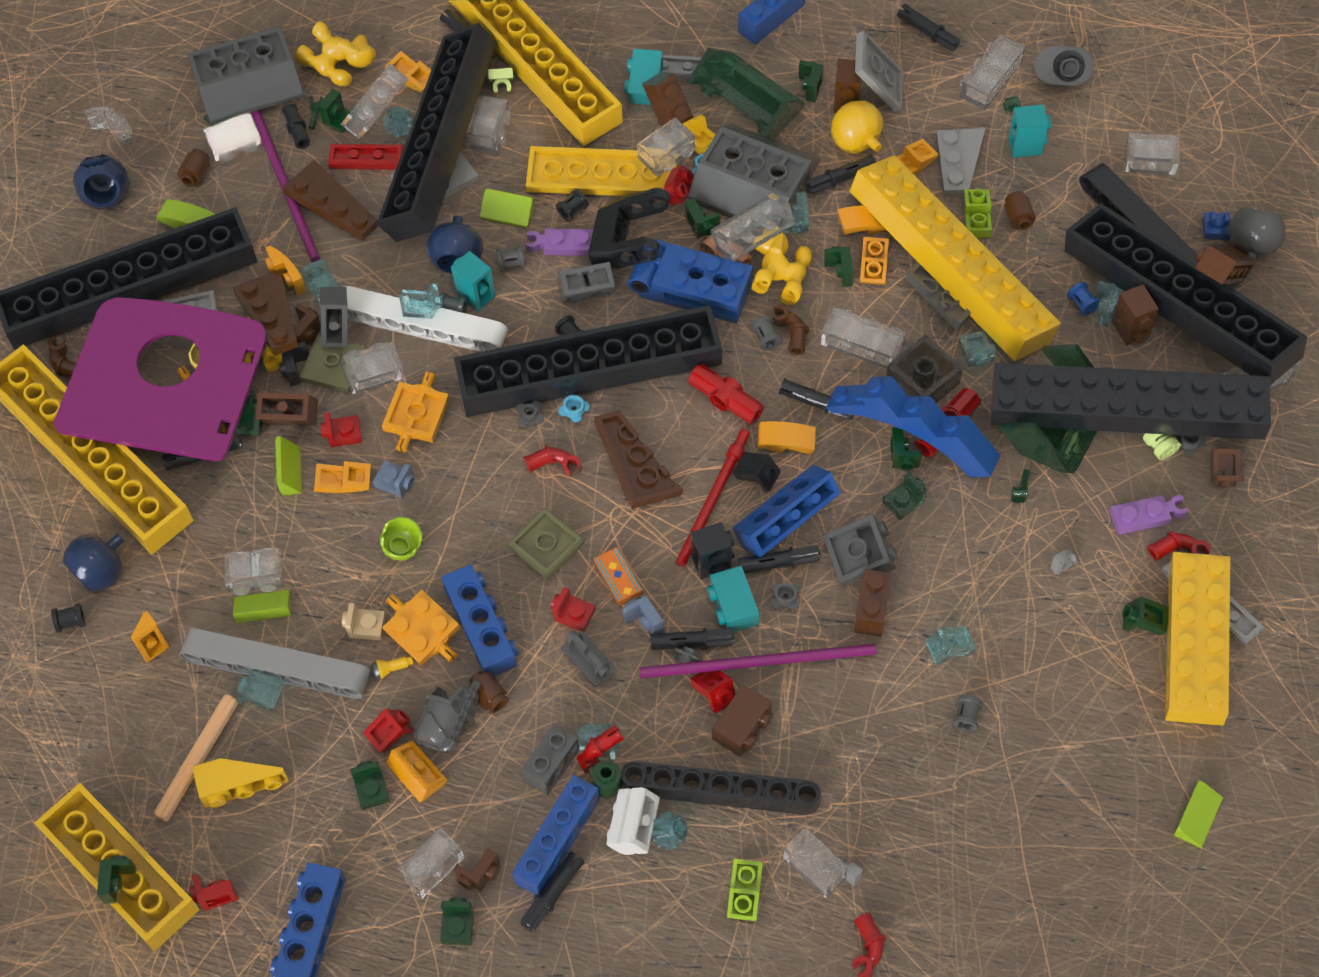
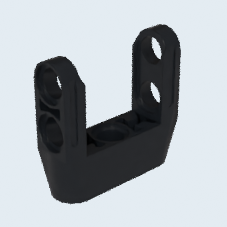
(612, 225)

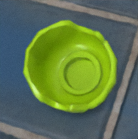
(401, 538)

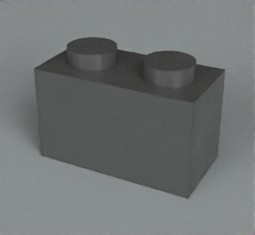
(333, 316)

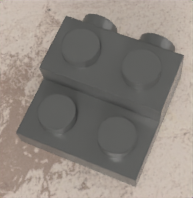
(860, 547)

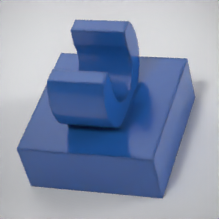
(1216, 225)

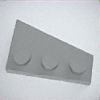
(958, 158)

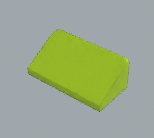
(507, 208)
(288, 466)
(262, 606)
(1198, 814)

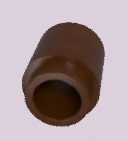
(193, 167)
(1019, 210)
(491, 693)

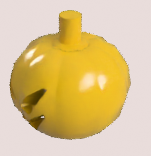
(857, 127)

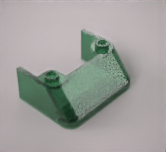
(747, 89)
(1049, 446)

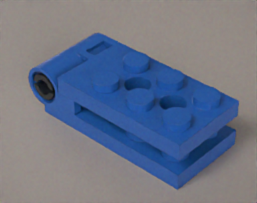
(693, 281)

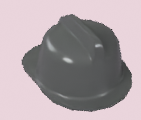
(1063, 65)

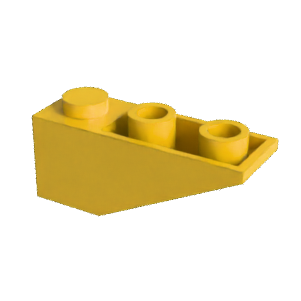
(231, 779)

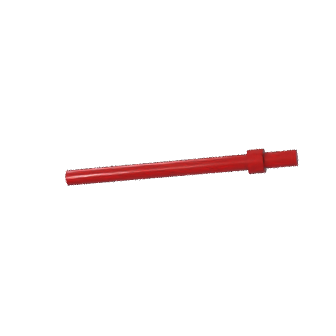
(733, 455)

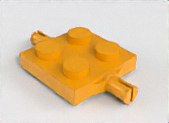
(415, 412)
(421, 628)

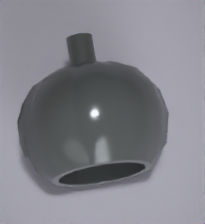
(1256, 231)

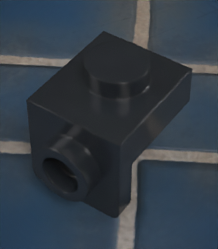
(290, 358)
(757, 468)

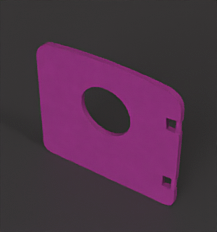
(117, 406)

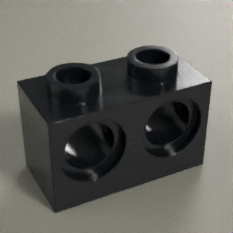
(712, 549)

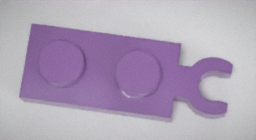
(561, 242)
(1146, 513)

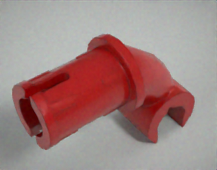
(550, 455)
(1176, 541)
(598, 746)
(874, 944)

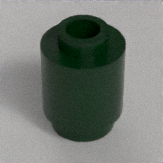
(607, 778)

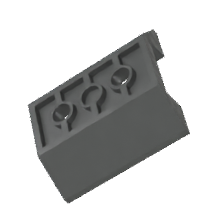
(246, 78)
(743, 181)

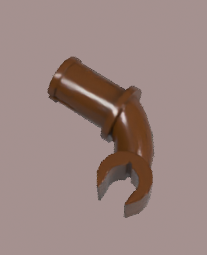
(797, 328)
(58, 360)

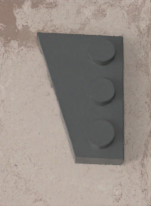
(937, 296)

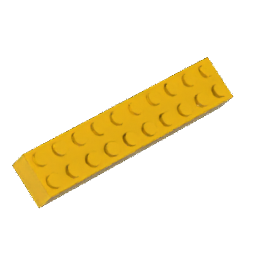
(546, 66)
(955, 257)
(103, 468)

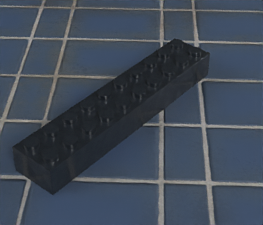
(437, 133)
(136, 271)
(1185, 296)
(588, 360)
(1132, 400)

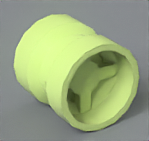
(1163, 444)

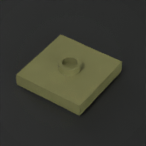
(324, 366)
(546, 543)

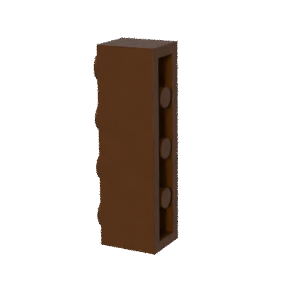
(1225, 263)

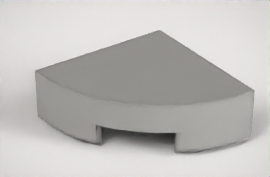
(1063, 561)
(854, 872)

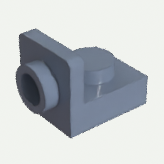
(394, 478)
(645, 613)

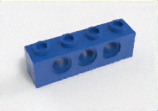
(786, 510)
(490, 658)
(556, 835)
(313, 880)

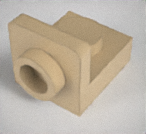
(363, 623)

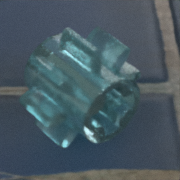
(397, 121)
(669, 830)

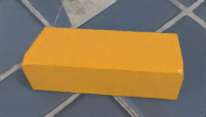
(149, 638)
(415, 770)

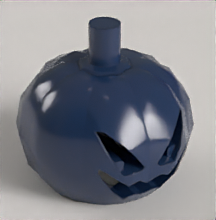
(101, 181)
(451, 242)
(94, 561)

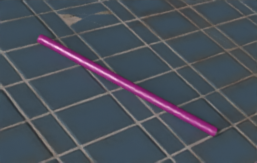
(283, 179)
(757, 661)

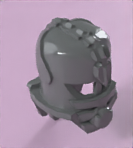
(445, 717)

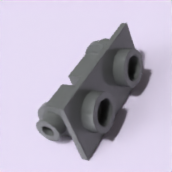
(588, 658)

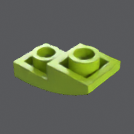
(977, 212)
(179, 213)
(744, 890)

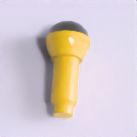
(382, 668)

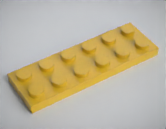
(589, 171)

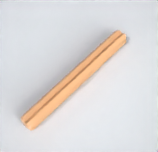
(195, 757)

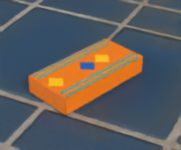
(618, 576)

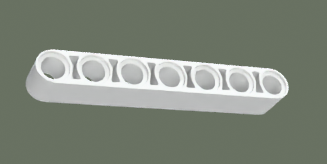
(445, 326)

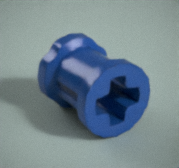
(1083, 298)

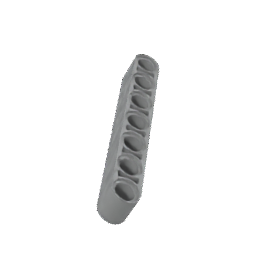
(276, 662)

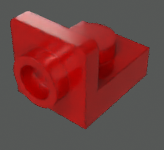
(341, 430)
(572, 610)
(716, 687)
(388, 729)
(215, 895)

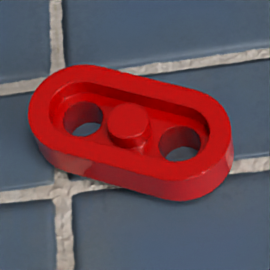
(678, 184)

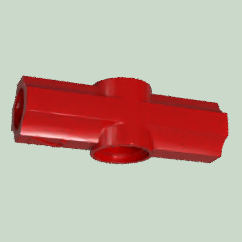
(726, 394)
(962, 404)

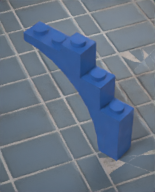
(922, 417)

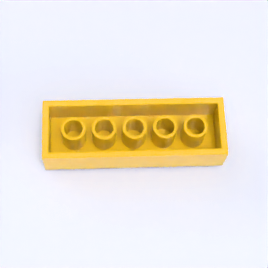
(1198, 639)
(89, 833)

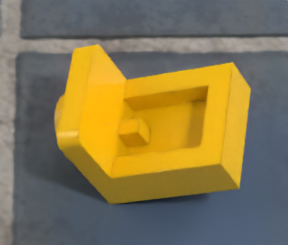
(702, 134)

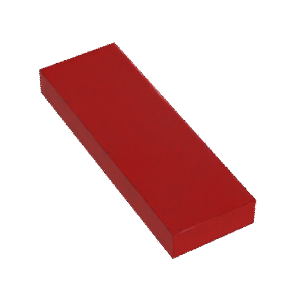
(364, 156)

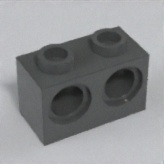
(585, 282)
(550, 759)

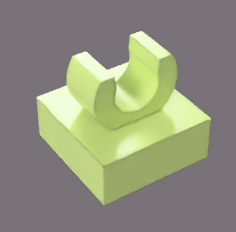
(500, 76)

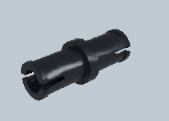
(296, 126)

